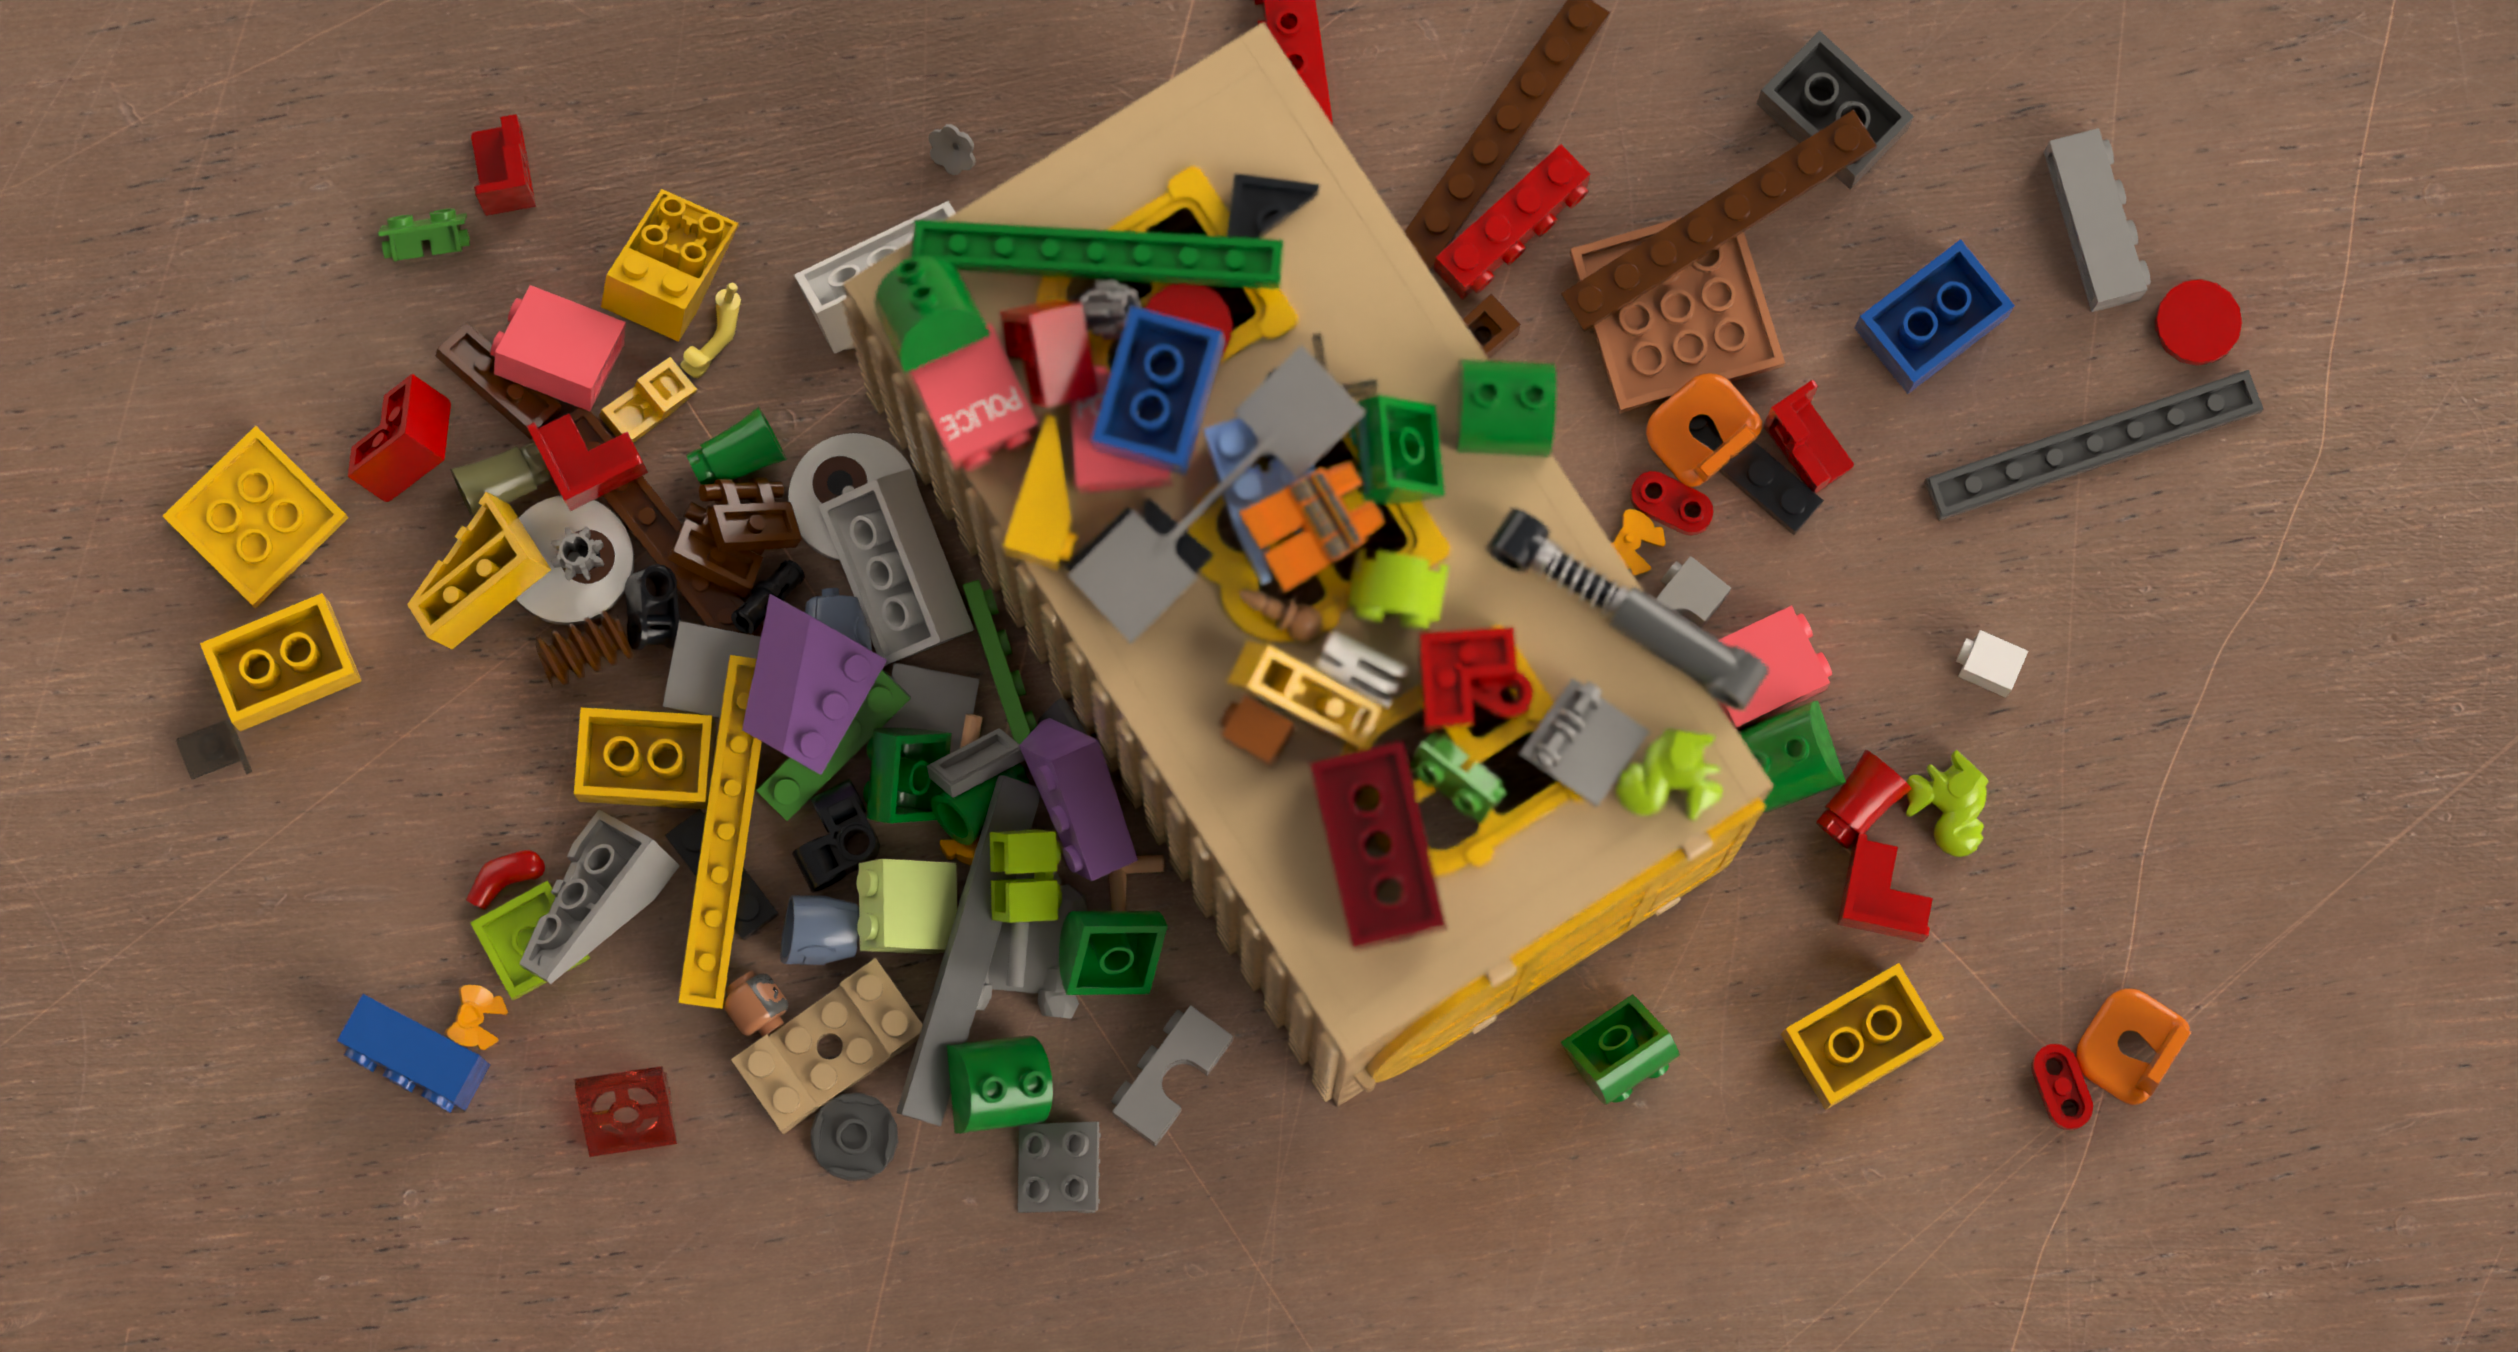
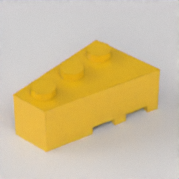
(479, 575)

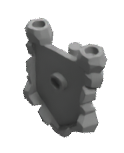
(1029, 958)

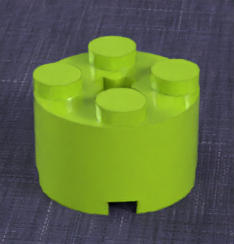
(1397, 588)

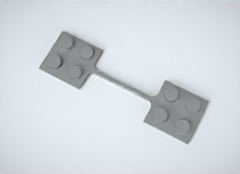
(1294, 416)
(701, 664)

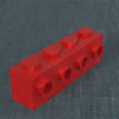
(1297, 33)
(1512, 222)

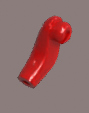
(502, 872)

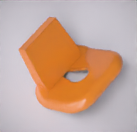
(1679, 450)
(2122, 1075)

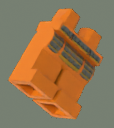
(1321, 514)

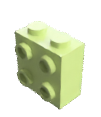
(906, 905)

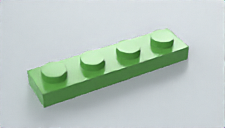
(996, 648)
(795, 784)

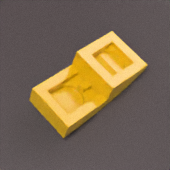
(649, 401)

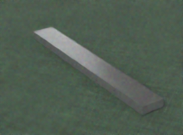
(2093, 445)
(964, 960)

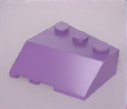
(806, 685)
(1079, 798)

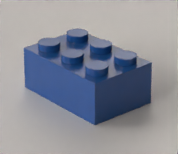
(1934, 316)
(1158, 390)
(412, 1055)

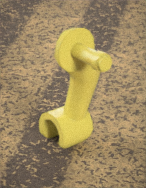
(727, 310)

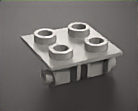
(1584, 741)
(1058, 1167)

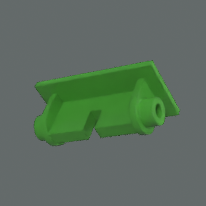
(440, 229)
(1439, 764)

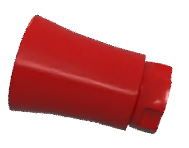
(1862, 799)

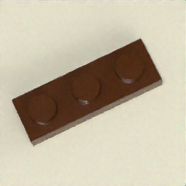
(470, 359)

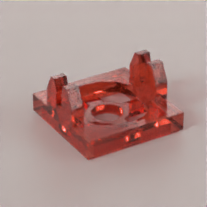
(604, 1142)

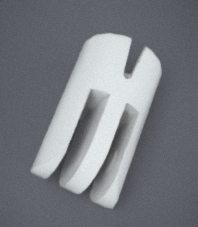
(1360, 668)

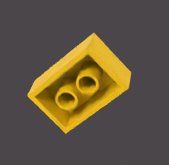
(280, 662)
(644, 758)
(1862, 1036)

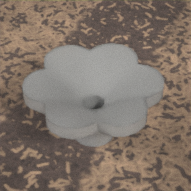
(952, 149)

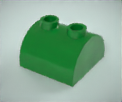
(927, 311)
(1506, 407)
(1398, 451)
(1794, 755)
(899, 773)
(1110, 951)
(1621, 1050)
(999, 1083)

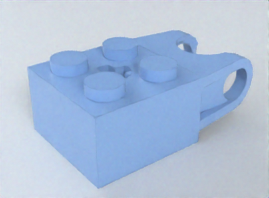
(1227, 447)

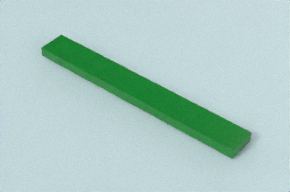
(1102, 254)

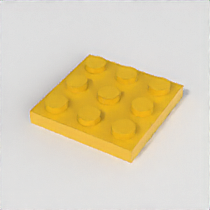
(255, 516)

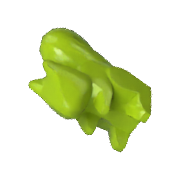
(1671, 763)
(1960, 796)

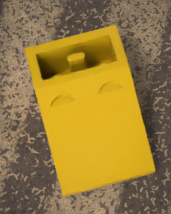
(668, 265)

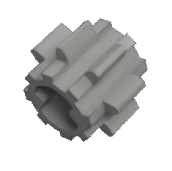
(1108, 308)
(581, 564)

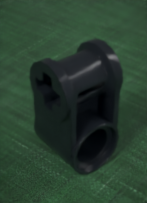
(650, 617)

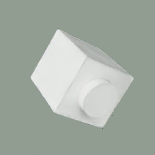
(1991, 662)

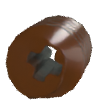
(583, 648)

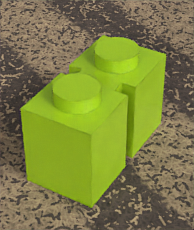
(1029, 897)

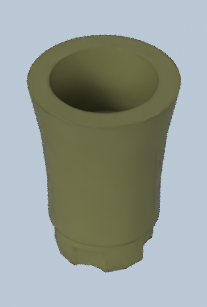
(502, 475)

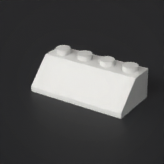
(824, 281)
(896, 566)

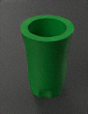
(737, 450)
(965, 814)

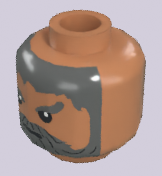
(755, 1004)

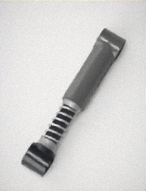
(1724, 670)

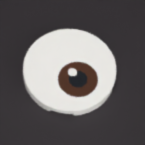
(833, 470)
(571, 601)

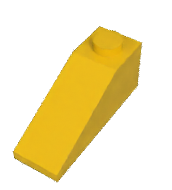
(1042, 515)
(1304, 693)

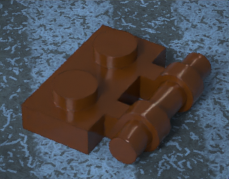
(751, 525)
(697, 552)

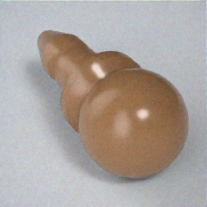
(1300, 621)

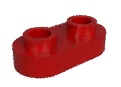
(1670, 506)
(1487, 695)
(2066, 1086)

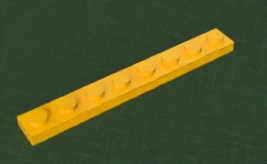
(722, 846)

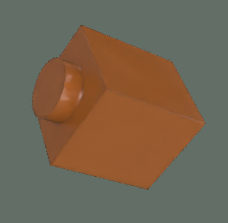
(1256, 730)

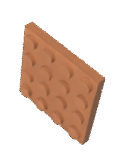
(1688, 326)

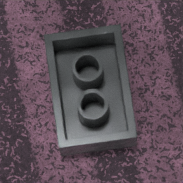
(1826, 85)

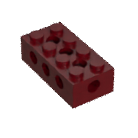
(1348, 832)

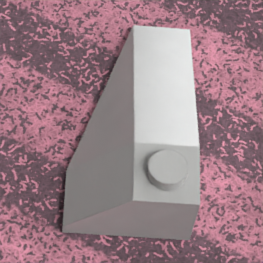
(606, 885)

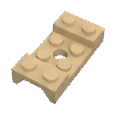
(792, 1075)

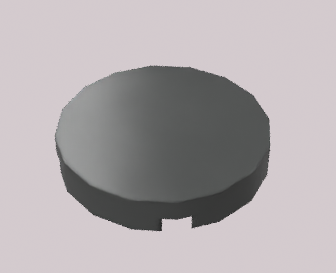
(854, 1137)

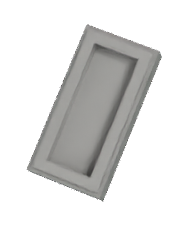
(975, 762)

